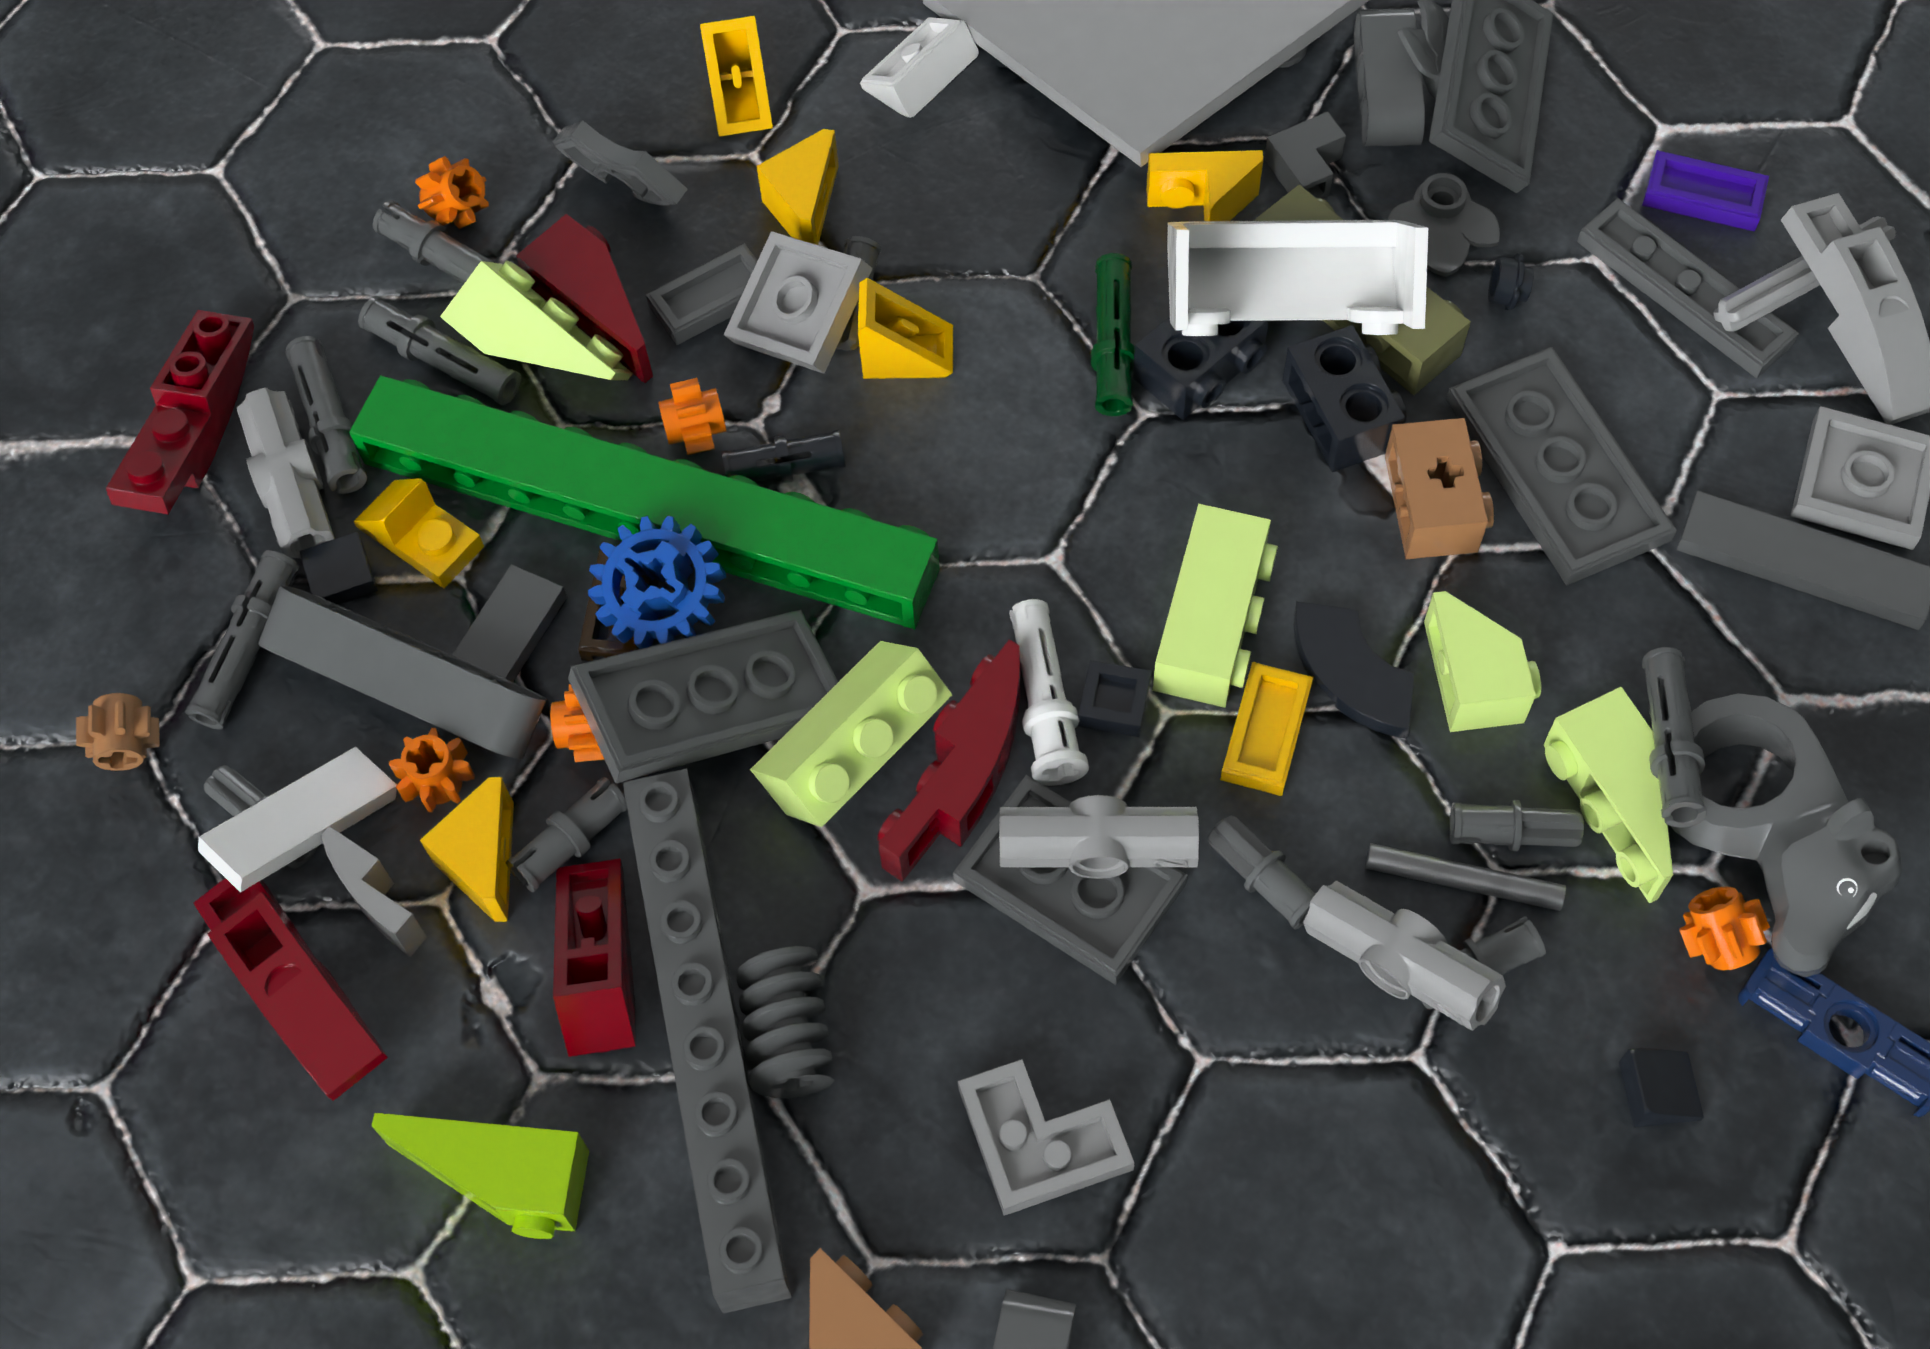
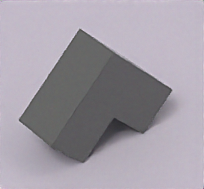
(1302, 154)

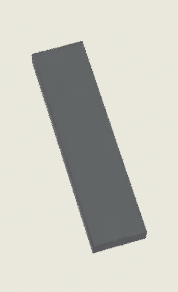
(1682, 285)
(1807, 560)

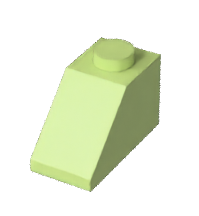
(1478, 667)

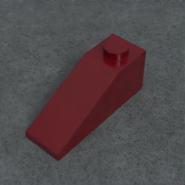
(579, 272)
(593, 959)

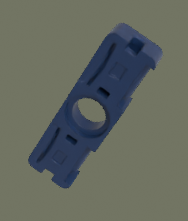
(1889, 1049)

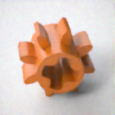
(452, 192)
(692, 416)
(572, 729)
(431, 769)
(1724, 928)

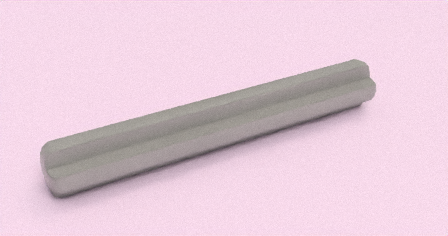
(1776, 288)

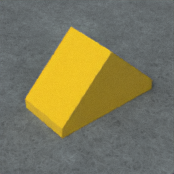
(736, 75)
(800, 184)
(901, 337)
(475, 845)

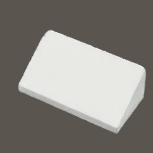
(921, 65)

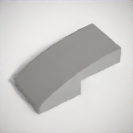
(368, 884)

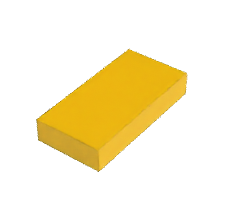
(1266, 729)

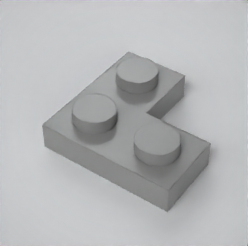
(1038, 1158)

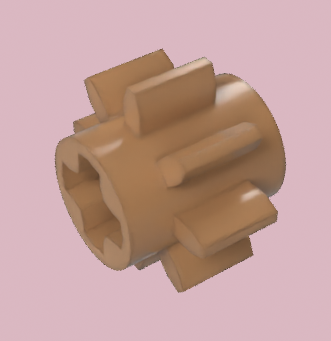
(117, 732)

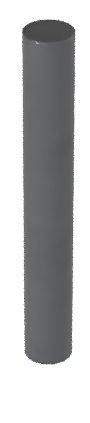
(1465, 877)

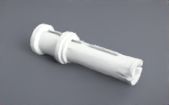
(1050, 716)

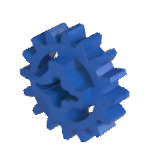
(667, 562)

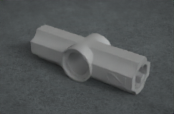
(284, 471)
(1099, 837)
(1404, 955)

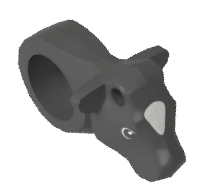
(1815, 848)

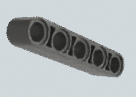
(402, 672)

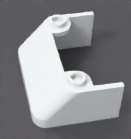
(1297, 272)

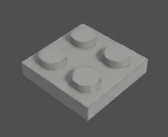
(797, 301)
(1865, 478)

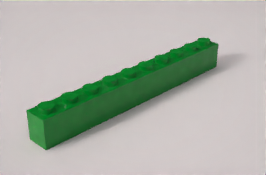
(604, 485)

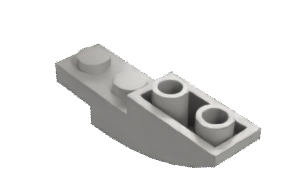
(1877, 309)

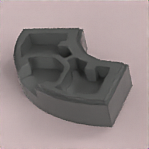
(607, 159)

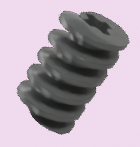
(779, 1023)

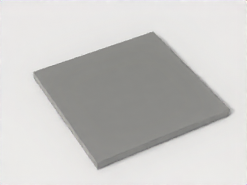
(1144, 67)

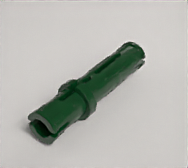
(1113, 353)

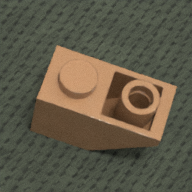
(847, 1316)

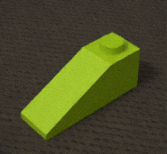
(511, 1171)

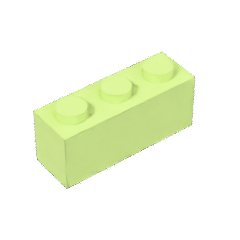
(1214, 606)
(851, 732)

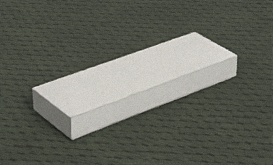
(295, 817)

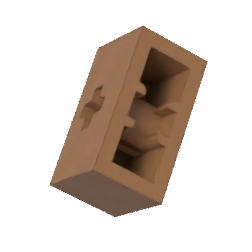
(1437, 488)

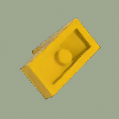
(1217, 180)
(420, 531)

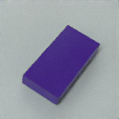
(1705, 190)

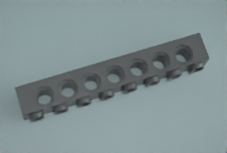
(706, 1045)

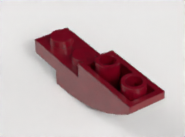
(190, 414)
(974, 750)
(290, 985)

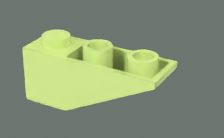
(515, 323)
(1606, 761)

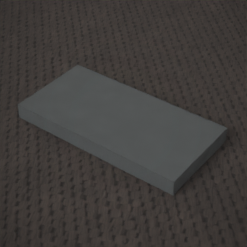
(1493, 86)
(1560, 466)
(702, 694)

